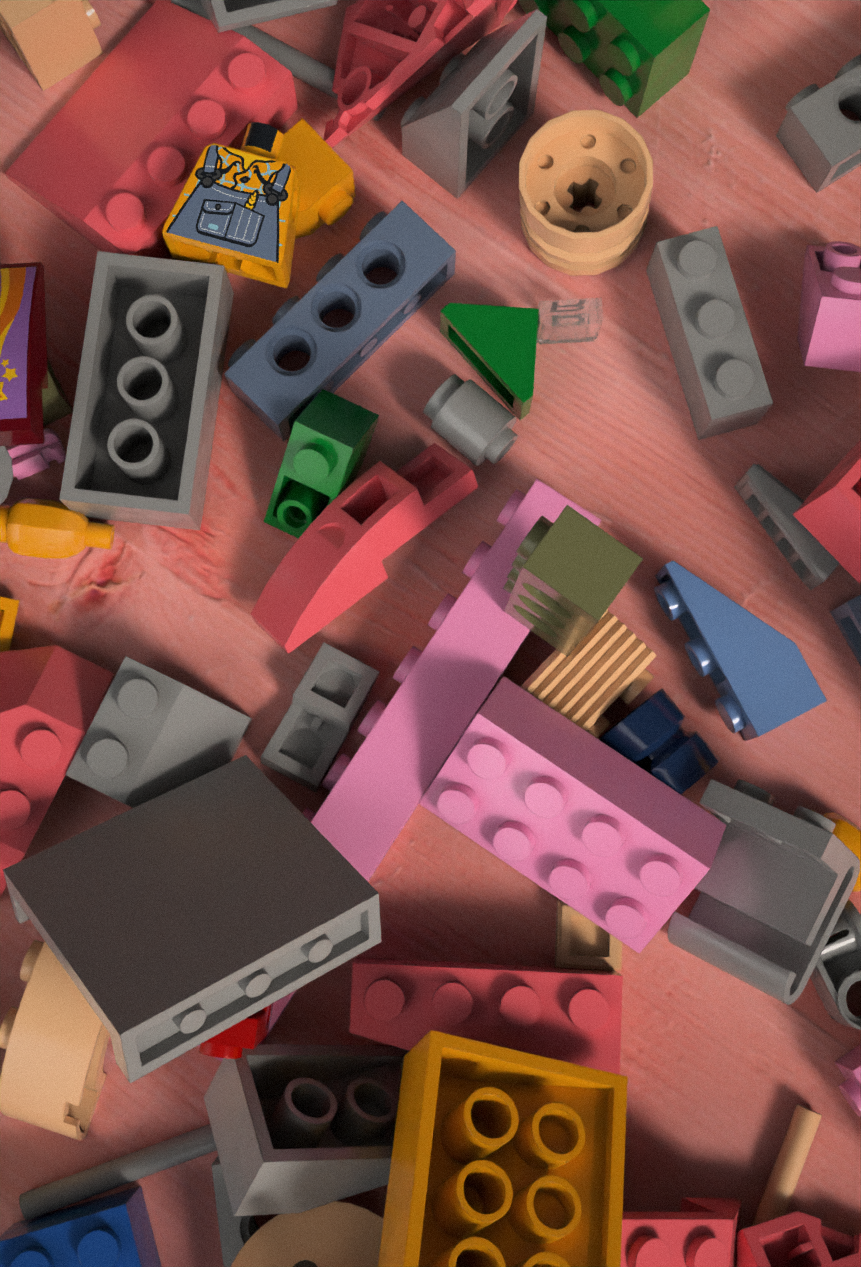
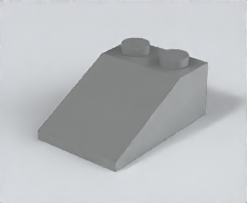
(476, 105)
(304, 1123)

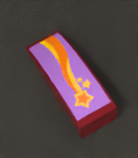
(22, 353)

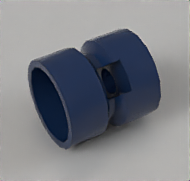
(658, 744)

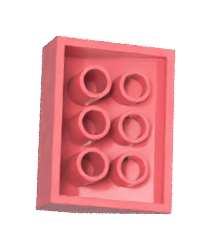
(142, 121)

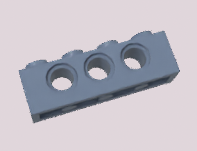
(388, 240)

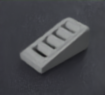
(773, 507)

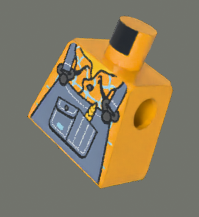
(239, 209)

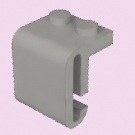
(768, 892)

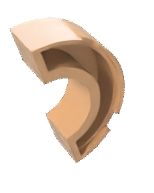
(52, 1050)

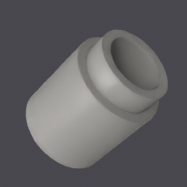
(471, 420)

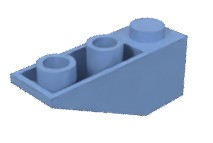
(750, 663)

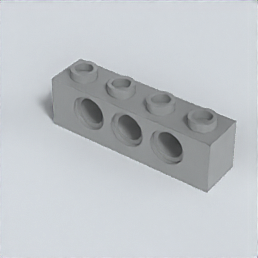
(818, 134)

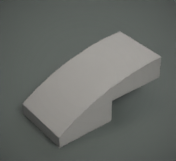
(319, 717)

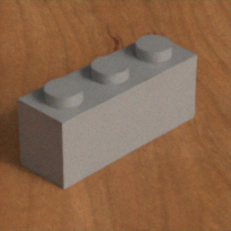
(708, 333)

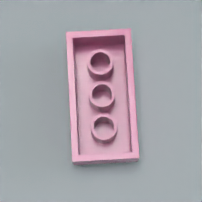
(574, 815)

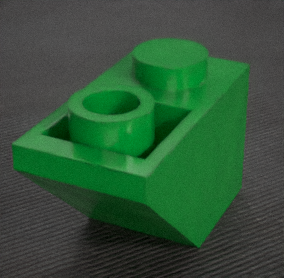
(319, 460)

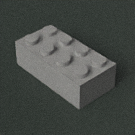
(148, 391)

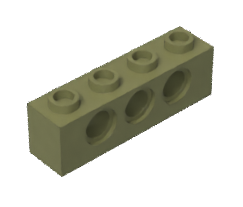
(566, 578)

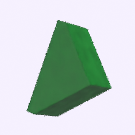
(498, 346)

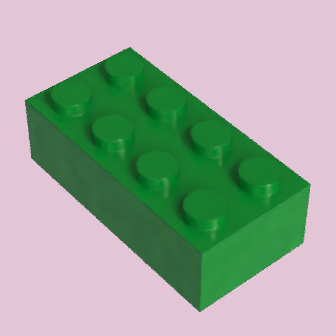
(628, 44)

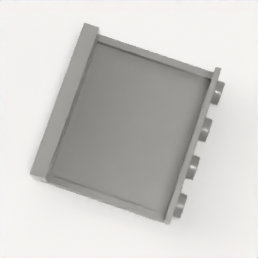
(195, 911)

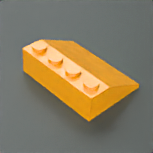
(504, 1160)

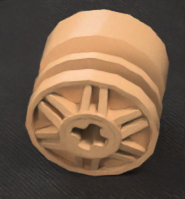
(577, 162)

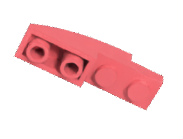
(345, 545)

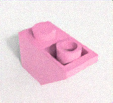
(831, 307)

